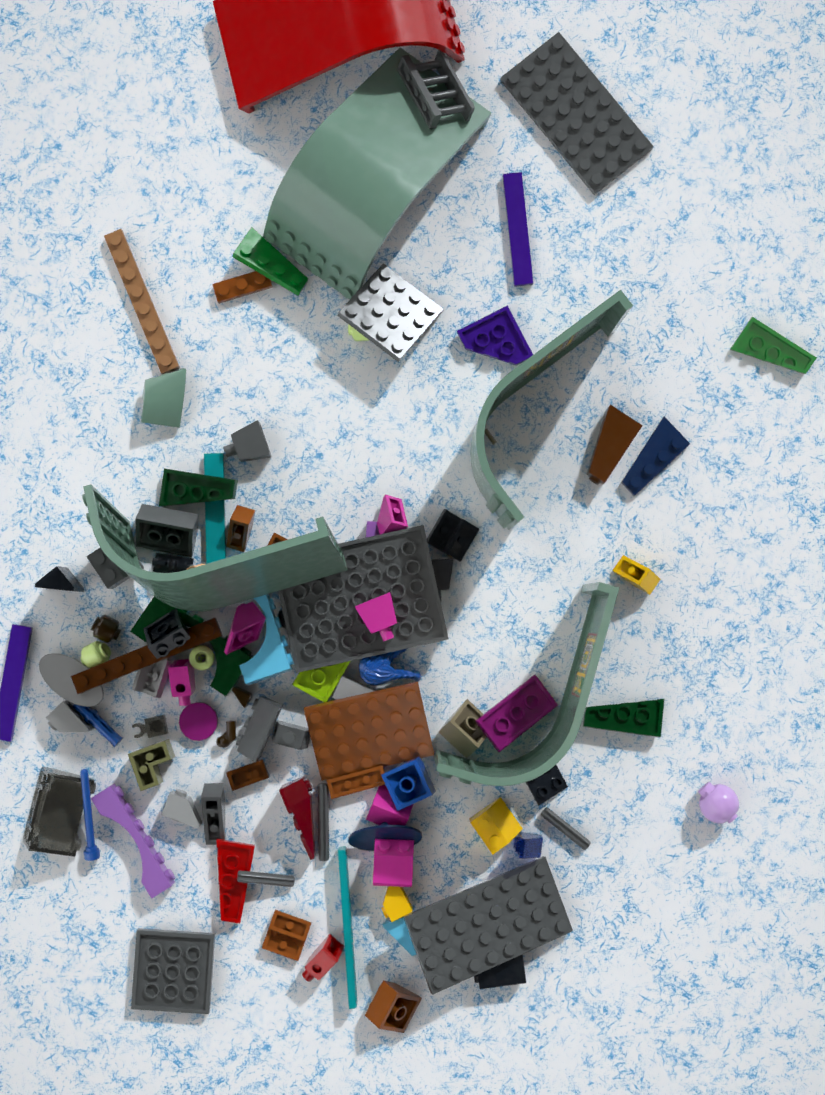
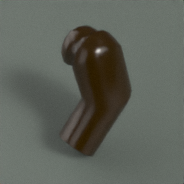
(229, 736)

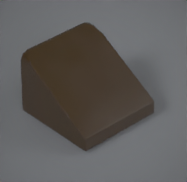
(242, 695)

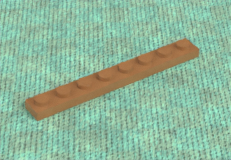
(141, 301)

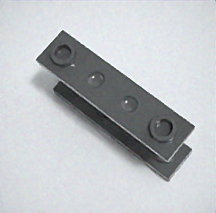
(424, 99)

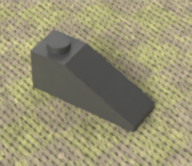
(213, 812)

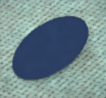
(365, 837)

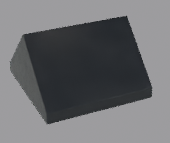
(60, 579)

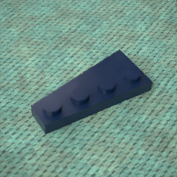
(658, 452)

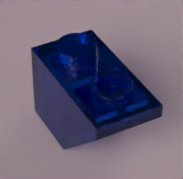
(528, 845)

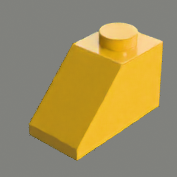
(637, 574)
(396, 903)

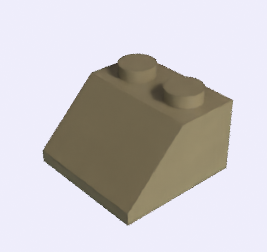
(463, 730)

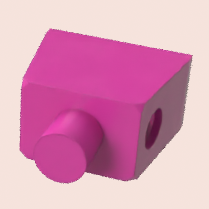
(379, 615)
(182, 673)

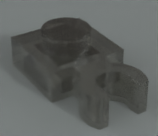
(153, 726)

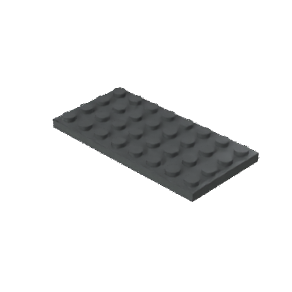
(576, 113)
(487, 924)

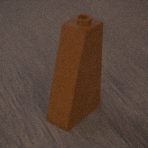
(612, 442)

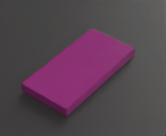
(516, 713)

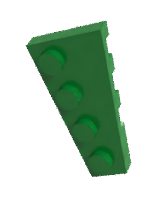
(268, 261)
(768, 345)

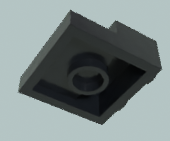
(166, 634)

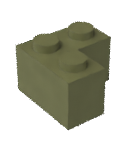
(146, 762)

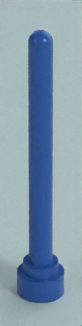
(91, 851)

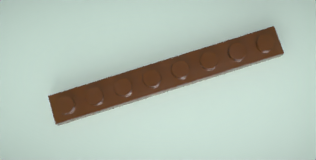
(141, 658)

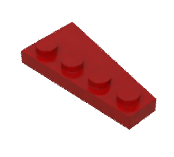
(232, 858)

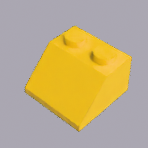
(496, 825)

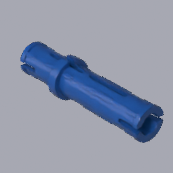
(99, 724)

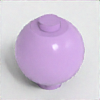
(718, 803)

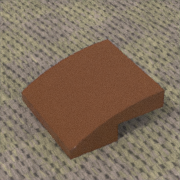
(286, 935)

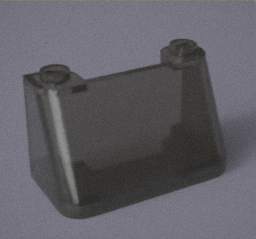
(56, 813)

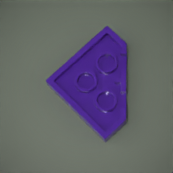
(496, 337)

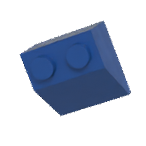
(408, 783)

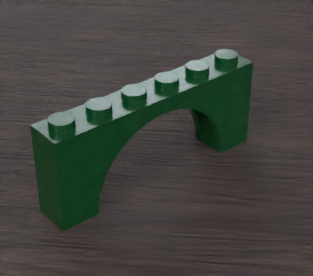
(227, 666)

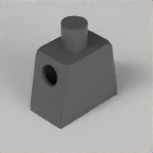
(248, 443)
(291, 735)

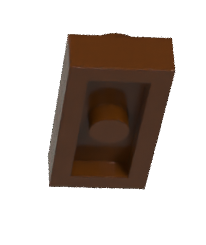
(247, 774)

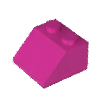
(245, 627)
(393, 862)

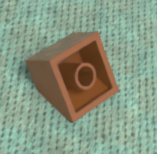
(392, 1007)

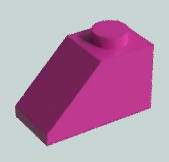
(391, 515)

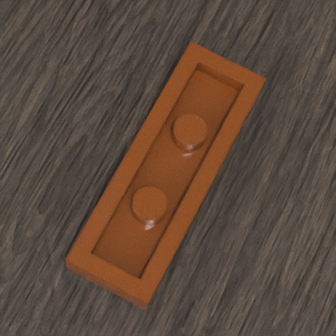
(241, 286)
(356, 782)

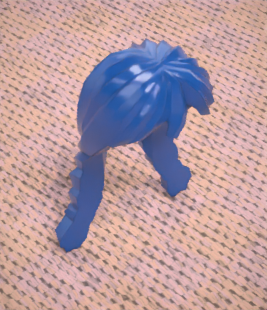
(377, 669)

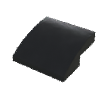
(452, 535)

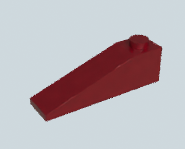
(298, 801)

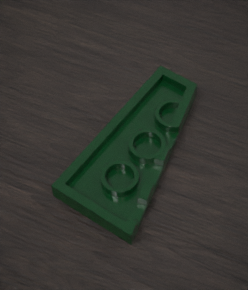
(189, 488)
(632, 718)

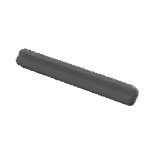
(323, 822)

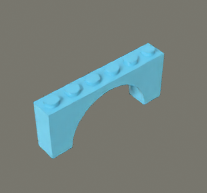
(272, 657)

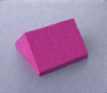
(384, 809)

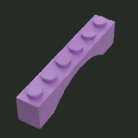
(155, 875)

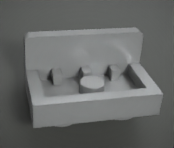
(152, 678)

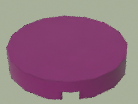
(198, 721)

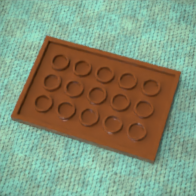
(369, 730)

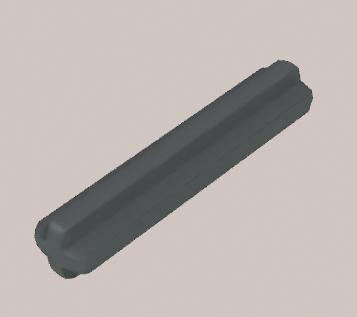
(565, 828)
(265, 878)

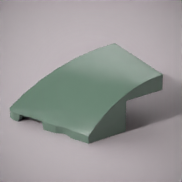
(164, 399)

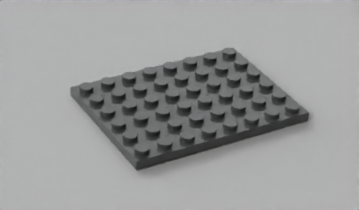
(323, 615)

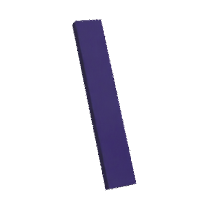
(517, 229)
(13, 679)

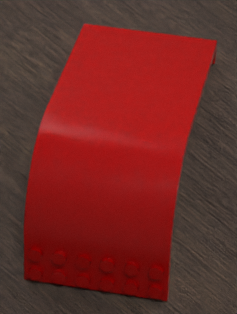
(293, 41)

